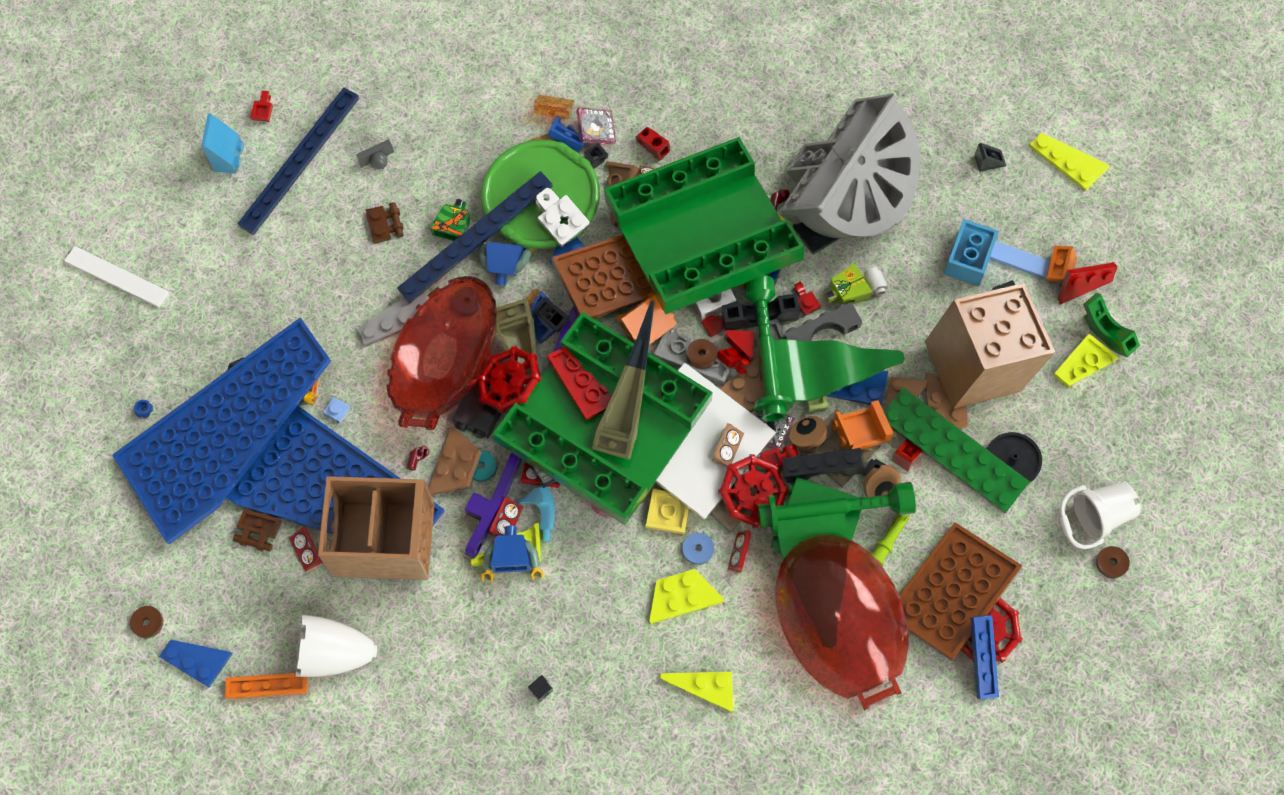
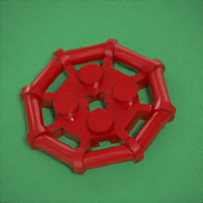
(502, 372)
(749, 480)
(1000, 631)

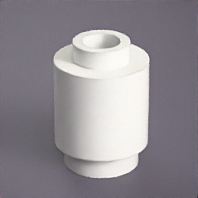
(875, 281)

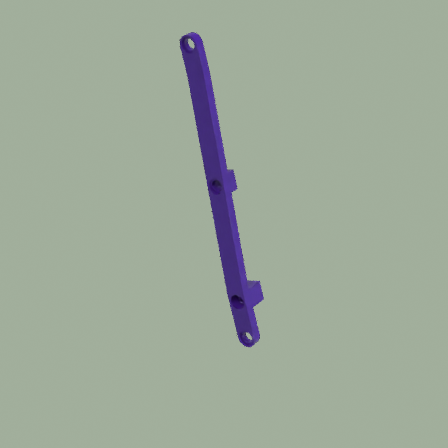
(486, 509)

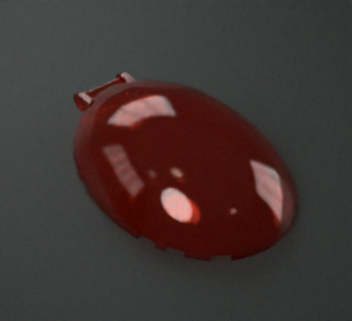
(442, 351)
(842, 617)

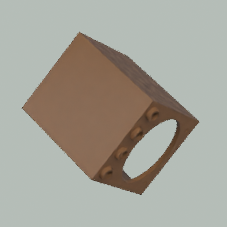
(989, 345)
(378, 528)

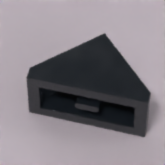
(988, 157)
(551, 314)

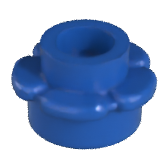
(143, 404)

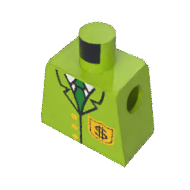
(848, 287)

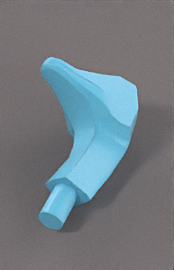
(544, 500)

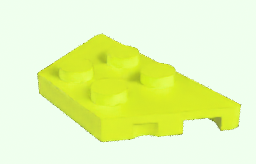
(682, 595)

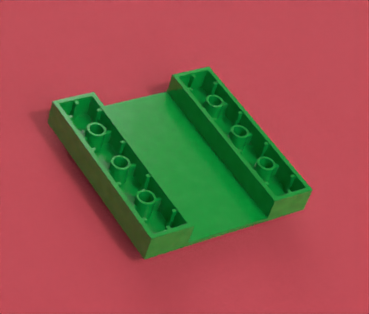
(702, 225)
(559, 441)

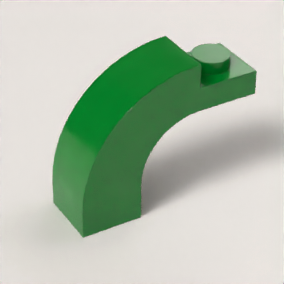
(1107, 329)

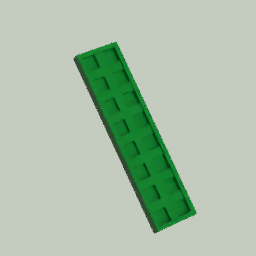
(955, 450)

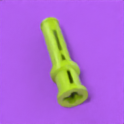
(885, 546)

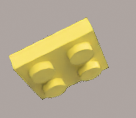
(666, 513)

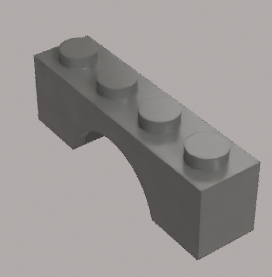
(843, 319)

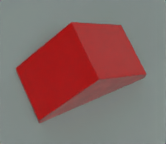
(741, 341)
(906, 455)

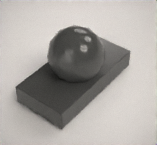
(376, 155)

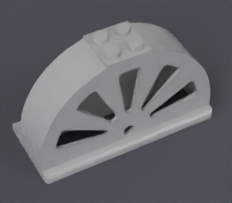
(860, 175)

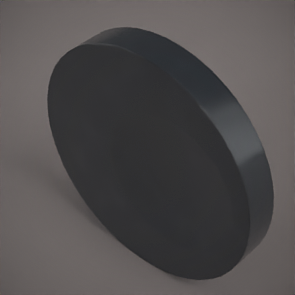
(1019, 453)

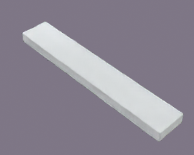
(116, 277)

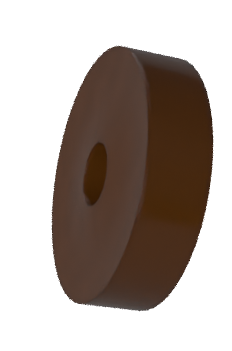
(701, 361)
(1117, 554)
(138, 618)

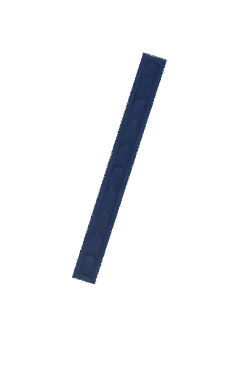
(298, 161)
(474, 237)

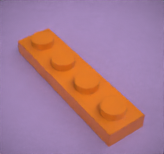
(265, 686)

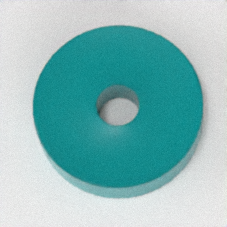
(489, 470)

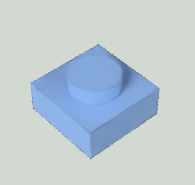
(336, 410)

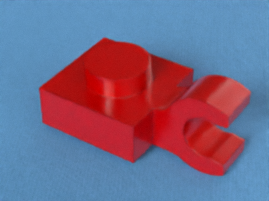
(262, 109)
(807, 301)
(732, 358)

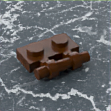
(379, 226)
(258, 524)

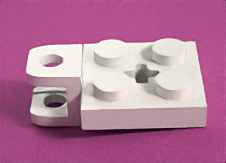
(555, 209)

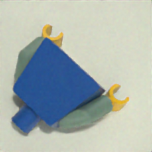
(504, 259)
(510, 554)

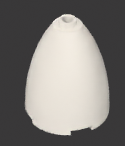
(330, 648)

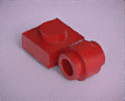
(774, 455)

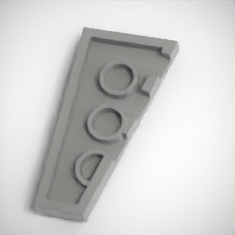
(390, 320)
(673, 351)

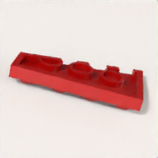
(581, 386)

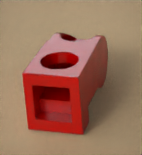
(653, 143)

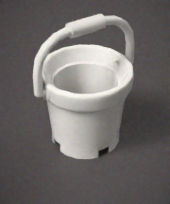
(1100, 510)

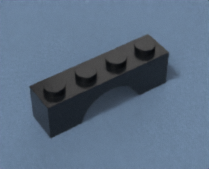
(741, 316)
(841, 462)

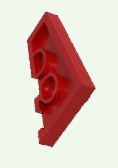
(1085, 279)

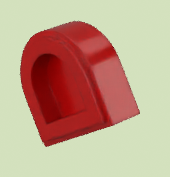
(712, 325)

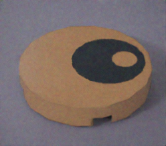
(808, 433)
(881, 480)

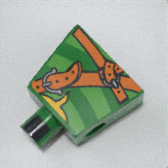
(451, 221)

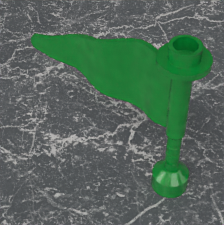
(806, 368)
(827, 517)

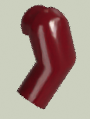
(779, 197)
(415, 456)

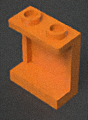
(632, 321)
(862, 427)

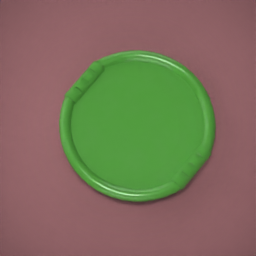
(563, 167)

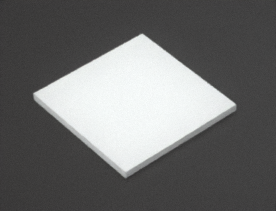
(691, 472)

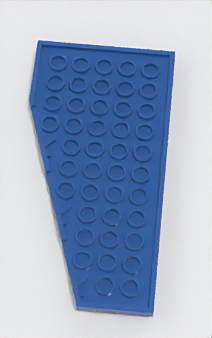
(207, 444)
(293, 470)

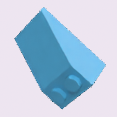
(221, 146)
(971, 252)

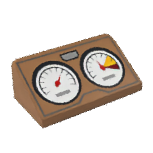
(728, 445)

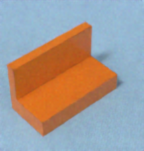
(1062, 259)

